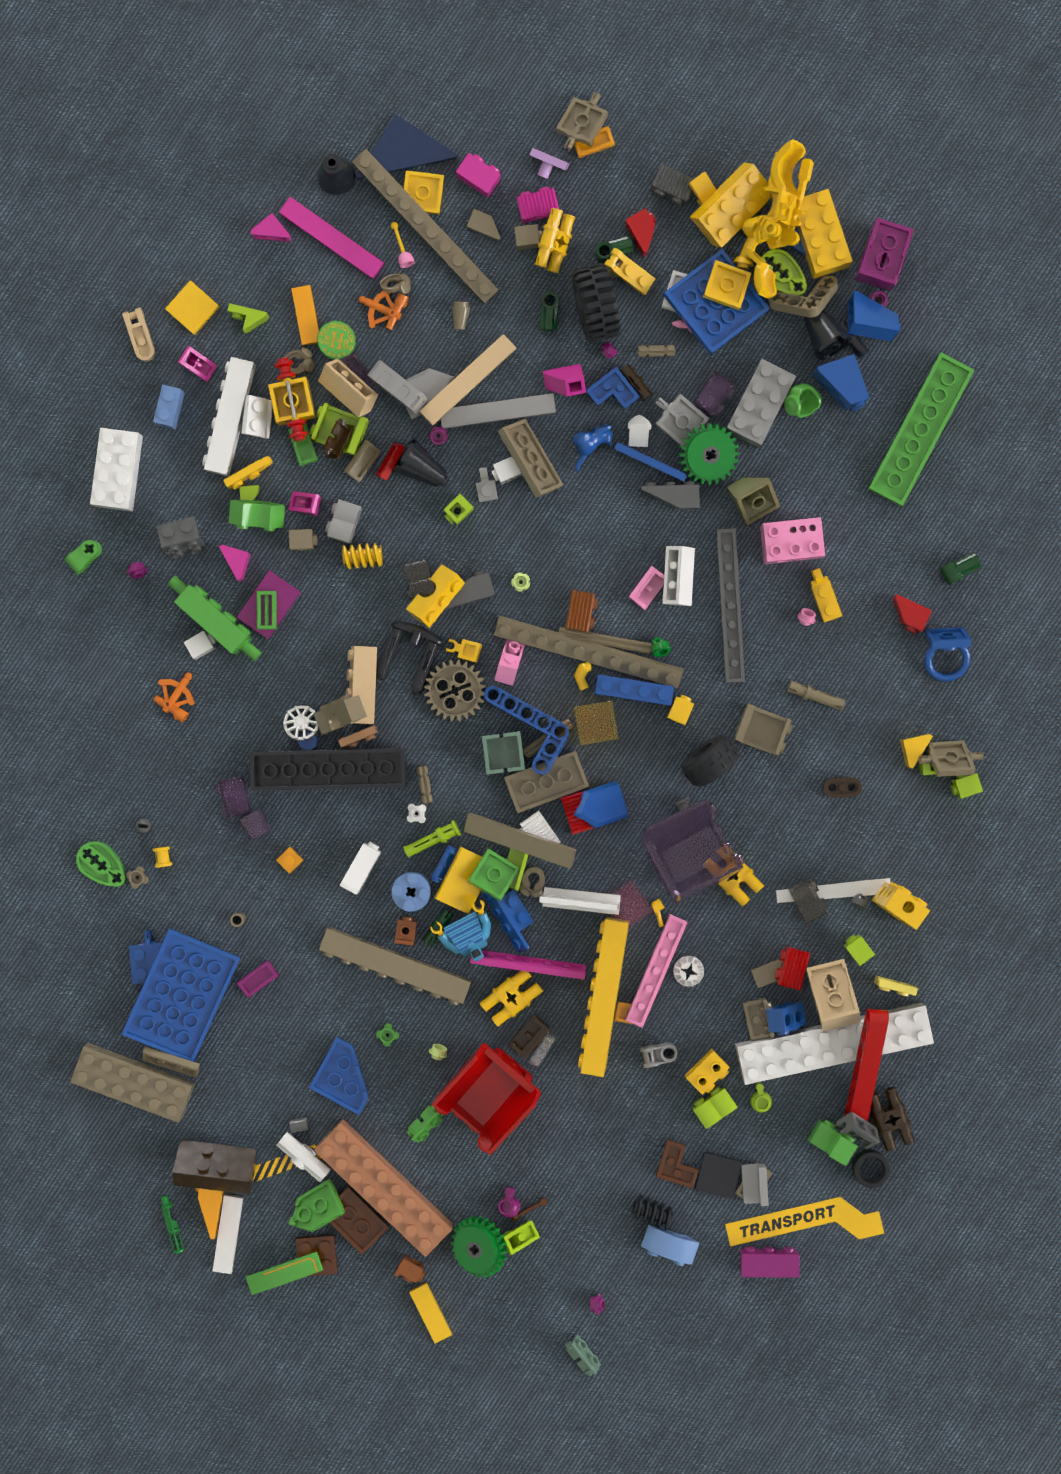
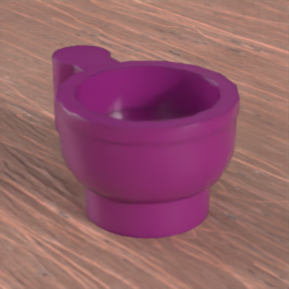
(509, 1205)

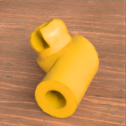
(580, 674)

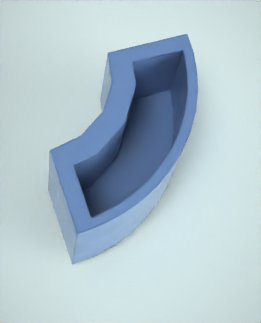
(670, 1245)

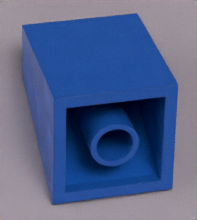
(843, 382)

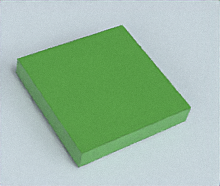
(494, 874)

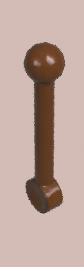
(543, 1201)

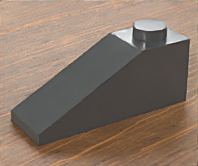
(473, 590)

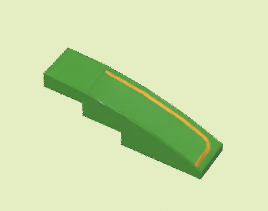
(284, 1273)

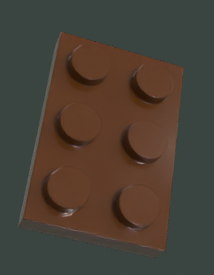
(359, 1223)

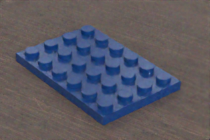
(180, 995)

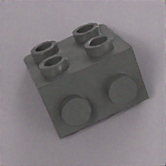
(180, 538)

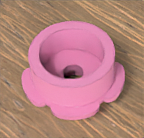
(806, 616)

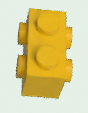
(705, 1070)

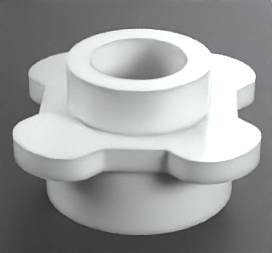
(420, 817)

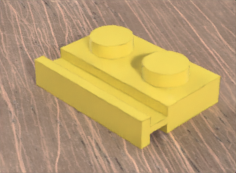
(901, 988)

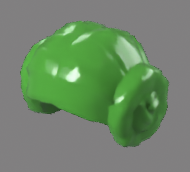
(802, 400)

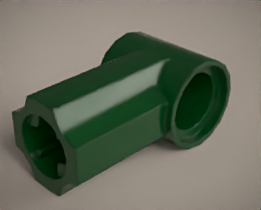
(623, 244)
(549, 313)
(957, 569)

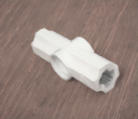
(303, 1156)

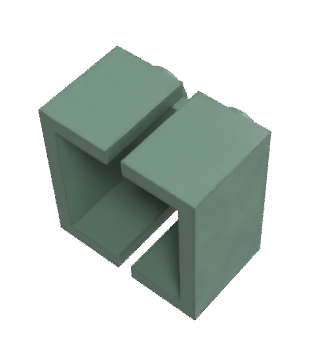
(503, 752)

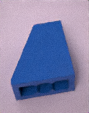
(870, 318)

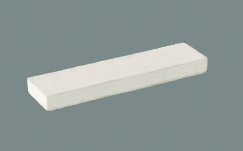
(228, 1234)

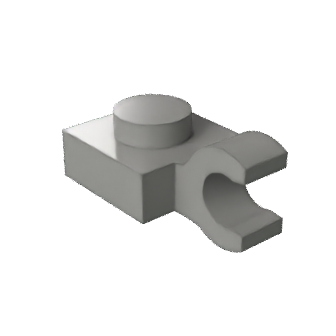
(486, 489)

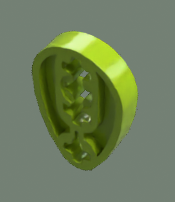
(793, 270)

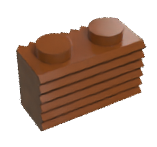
(580, 611)

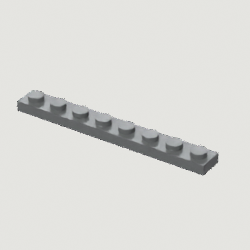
(730, 605)

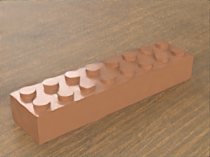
(384, 1187)

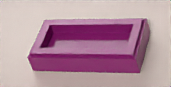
(258, 979)

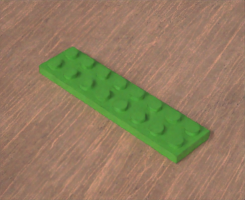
(921, 429)

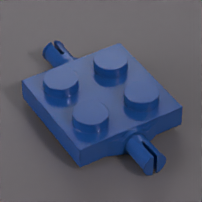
(142, 957)

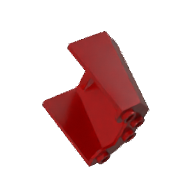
(489, 1096)

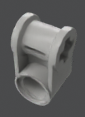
(657, 1054)

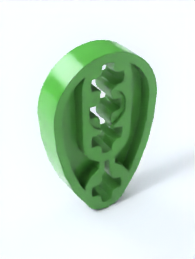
(92, 871)

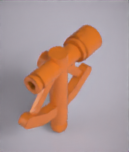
(393, 313)
(170, 704)

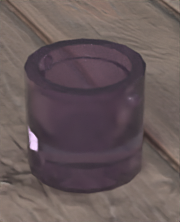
(254, 824)

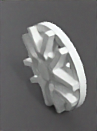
(300, 722)

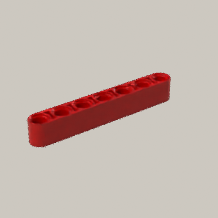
(867, 1062)

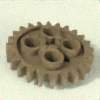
(448, 674)

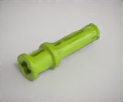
(441, 835)

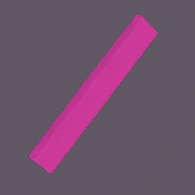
(331, 238)
(532, 964)

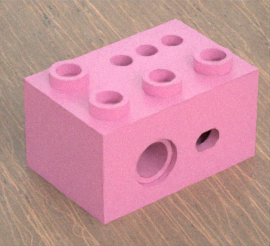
(792, 540)

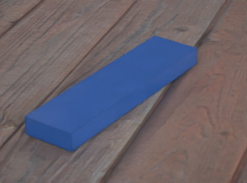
(650, 461)

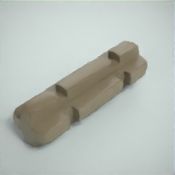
(656, 351)
(424, 784)

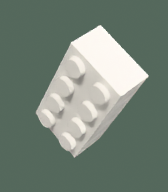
(116, 469)

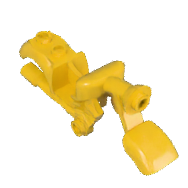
(780, 222)

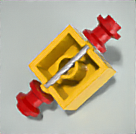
(291, 400)

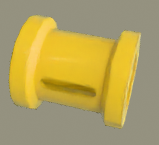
(162, 856)

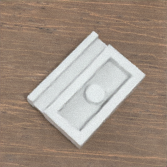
(257, 417)

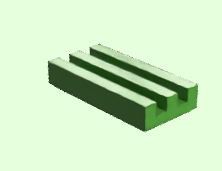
(259, 610)

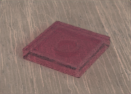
(632, 904)

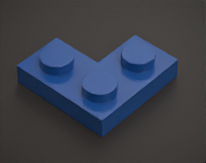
(613, 384)

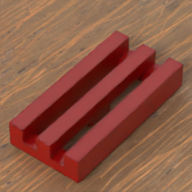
(390, 461)

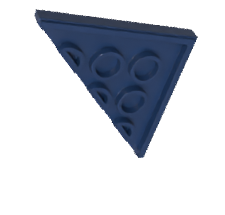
(407, 147)

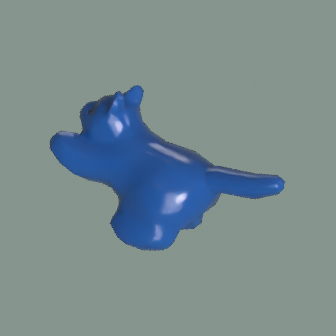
(588, 442)

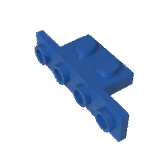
(512, 917)

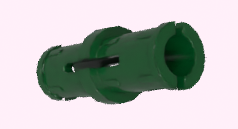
(443, 918)

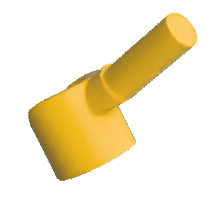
(657, 906)

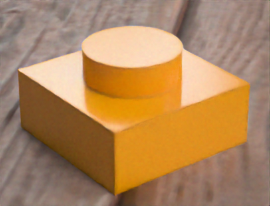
(290, 860)

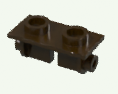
(334, 446)

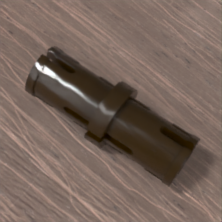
(636, 382)

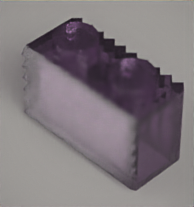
(713, 395)
(234, 797)

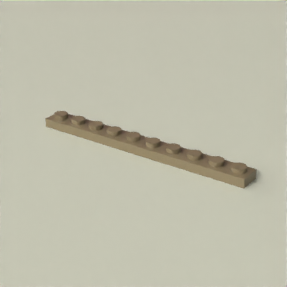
(425, 226)
(588, 652)

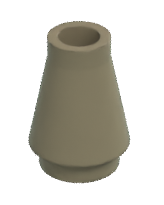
(460, 314)

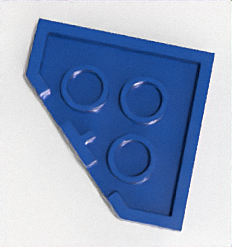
(341, 1077)

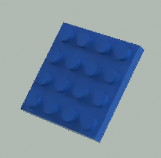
(709, 320)

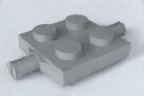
(679, 418)

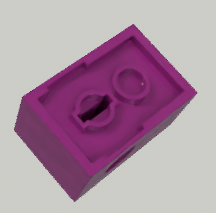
(884, 254)

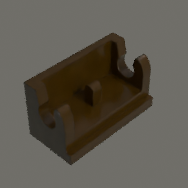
(529, 1036)

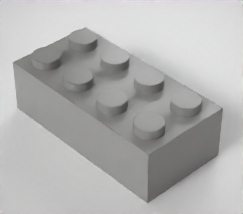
(760, 403)

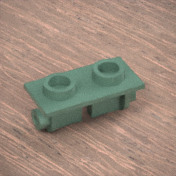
(589, 1362)

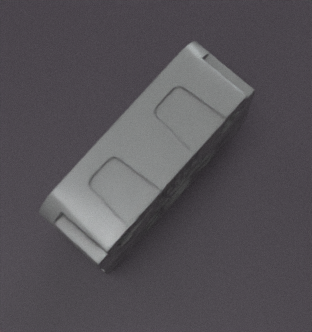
(397, 387)

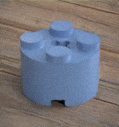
(412, 880)

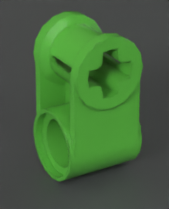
(81, 558)

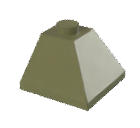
(753, 498)

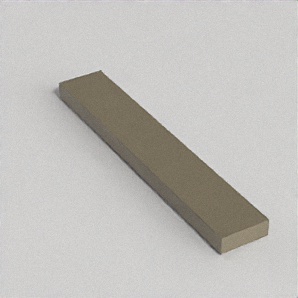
(520, 840)

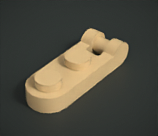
(139, 335)

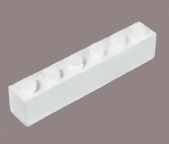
(229, 417)

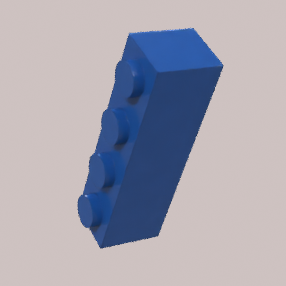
(634, 690)

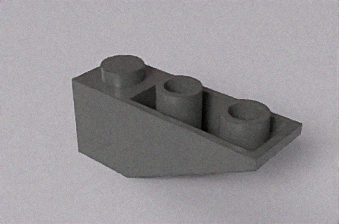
(677, 496)

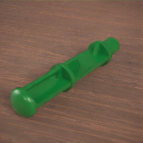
(172, 1226)

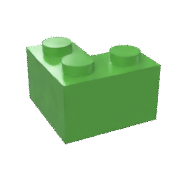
(830, 1140)

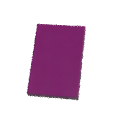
(285, 599)

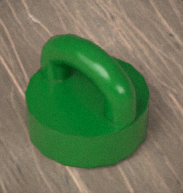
(660, 647)

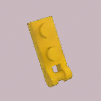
(629, 272)

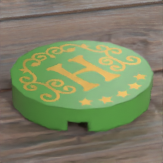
(336, 340)

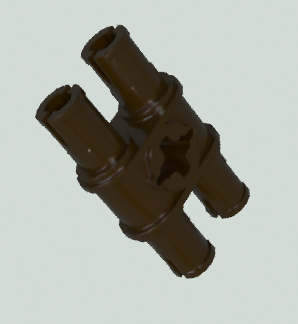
(900, 1121)

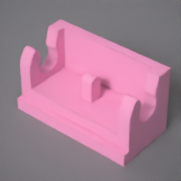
(647, 588)

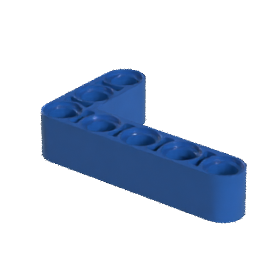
(533, 721)

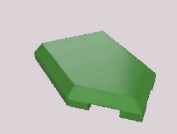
(317, 1207)

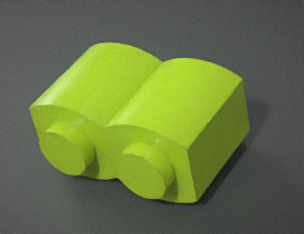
(714, 1106)

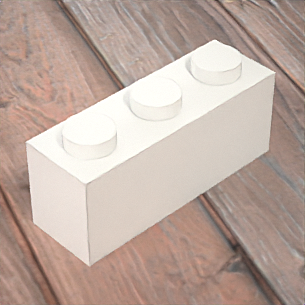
(678, 575)

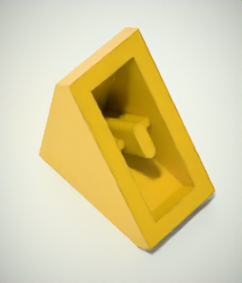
(913, 748)

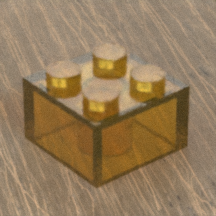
(595, 723)

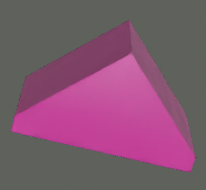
(271, 230)
(197, 363)
(305, 503)
(237, 560)

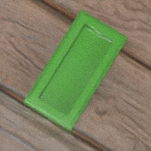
(304, 449)

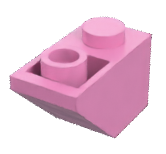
(509, 662)

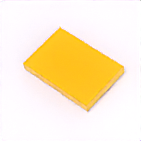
(455, 888)

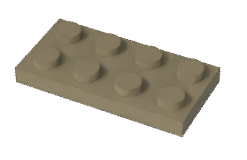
(530, 458)
(532, 789)

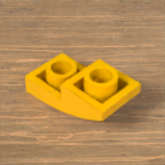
(702, 187)

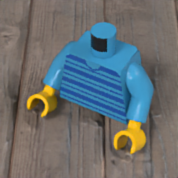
(467, 934)

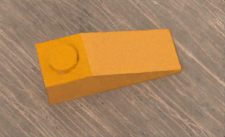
(211, 1206)

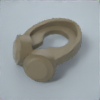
(403, 286)
(308, 363)
(538, 889)

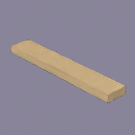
(467, 380)

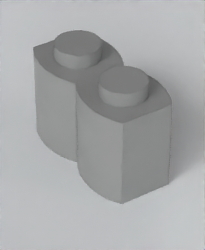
(343, 521)

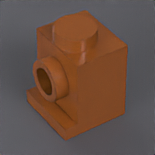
(400, 937)
(410, 1269)

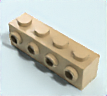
(363, 678)

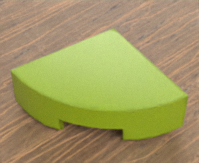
(249, 492)

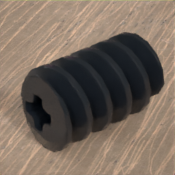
(652, 1211)

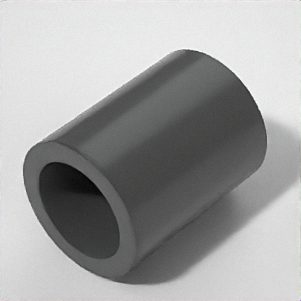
(299, 1124)

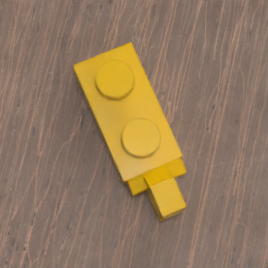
(824, 596)

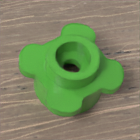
(382, 1034)

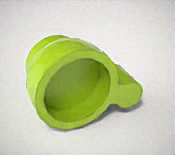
(760, 1100)

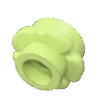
(520, 587)
(438, 1051)

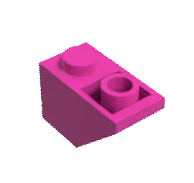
(565, 380)

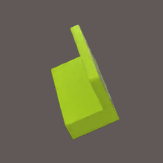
(519, 859)

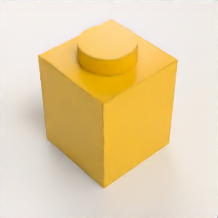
(680, 709)

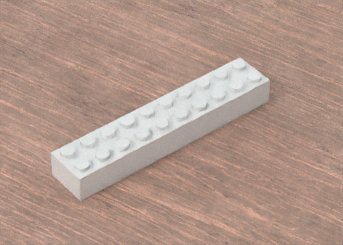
(815, 1049)

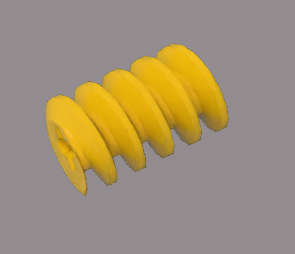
(362, 556)

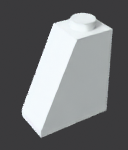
(361, 867)

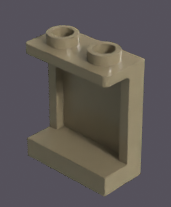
(763, 730)

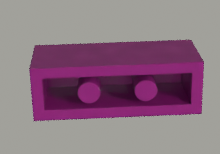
(769, 1262)

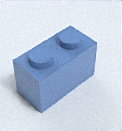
(169, 407)

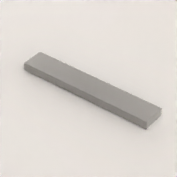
(499, 411)

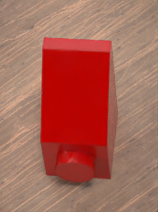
(641, 229)
(911, 614)

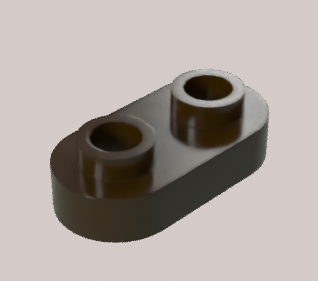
(841, 787)

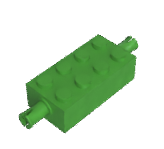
(215, 621)

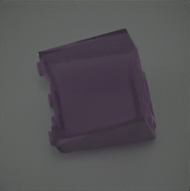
(690, 852)

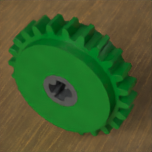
(714, 441)
(479, 1246)

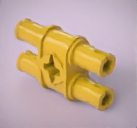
(554, 240)
(732, 886)
(511, 986)

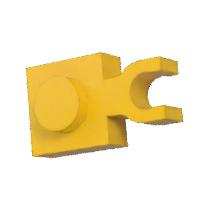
(467, 650)

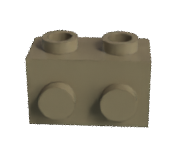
(757, 1018)

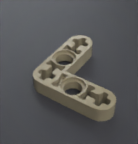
(805, 305)

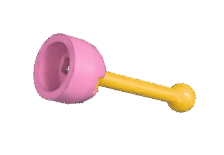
(405, 259)

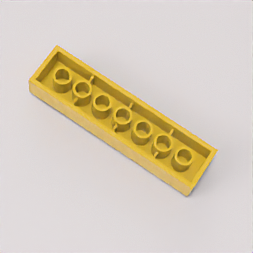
(604, 998)

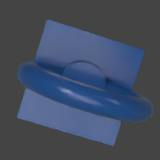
(947, 640)

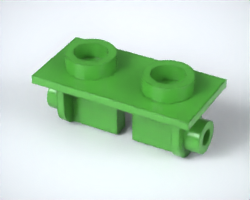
(419, 1130)

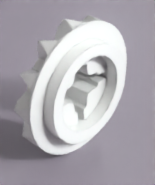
(684, 963)

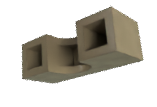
(339, 713)

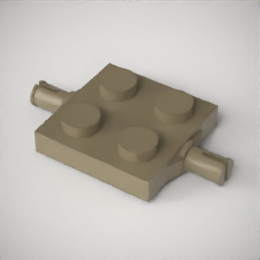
(582, 121)
(950, 758)

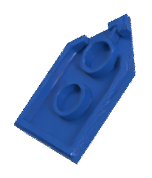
(602, 805)

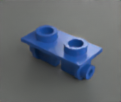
(444, 864)

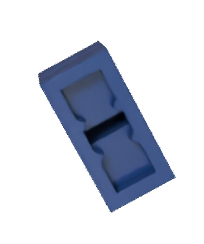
(786, 1017)

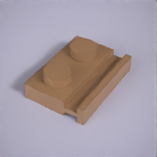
(366, 734)

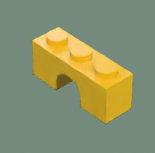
(429, 608)

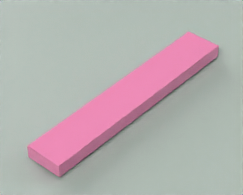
(656, 970)

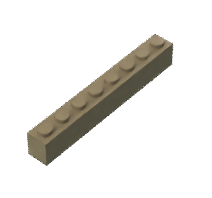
(395, 965)

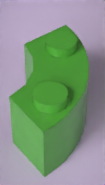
(256, 514)

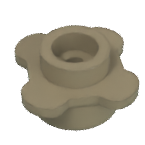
(131, 875)

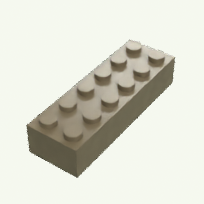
(132, 1082)

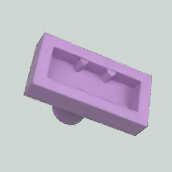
(548, 162)

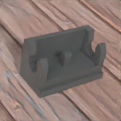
(860, 1128)

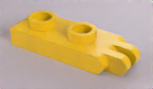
(249, 472)

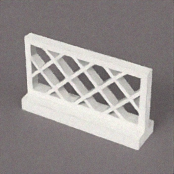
(581, 900)

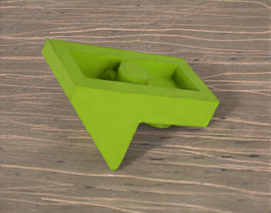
(252, 317)
(520, 1237)

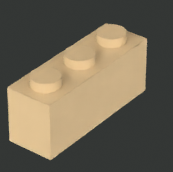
(348, 387)

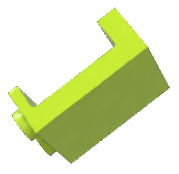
(326, 421)

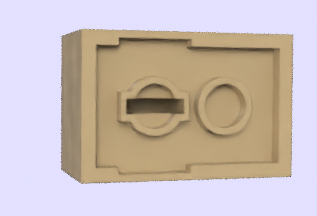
(833, 995)

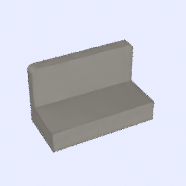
(755, 1184)

